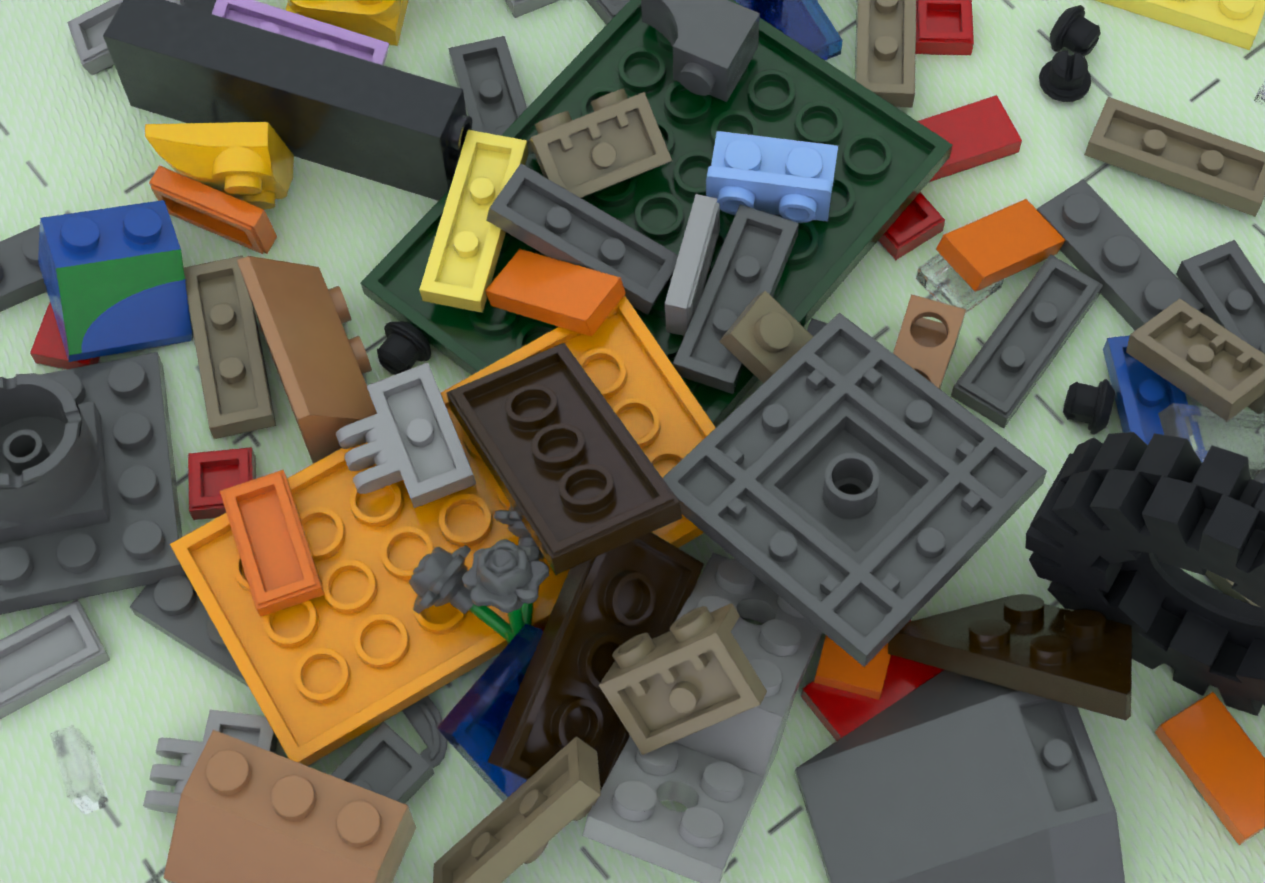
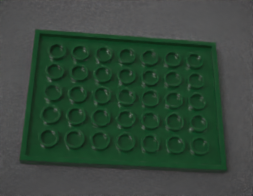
(781, 95)

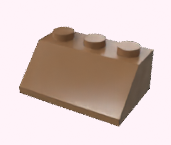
(310, 348)
(281, 822)

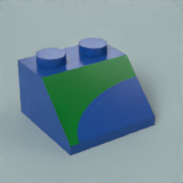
(115, 279)

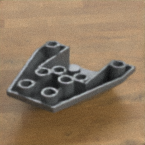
(964, 791)

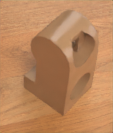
(928, 343)

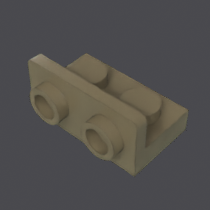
(601, 146)
(1202, 360)
(681, 679)

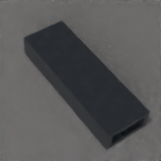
(315, 98)

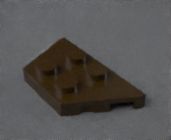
(1031, 649)

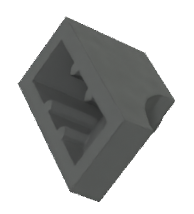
(708, 40)

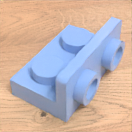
(772, 176)

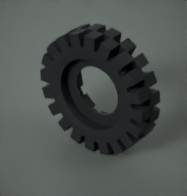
(1126, 527)

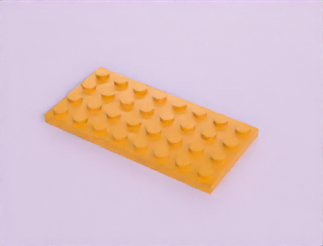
(361, 648)

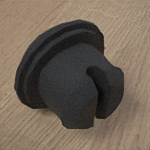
(1074, 32)
(1065, 77)
(402, 347)
(1090, 404)

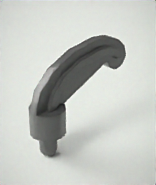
(425, 720)

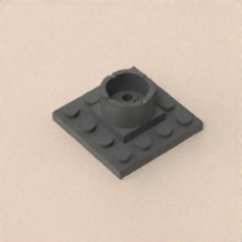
(86, 483)
(852, 486)

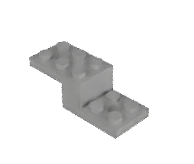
(719, 767)

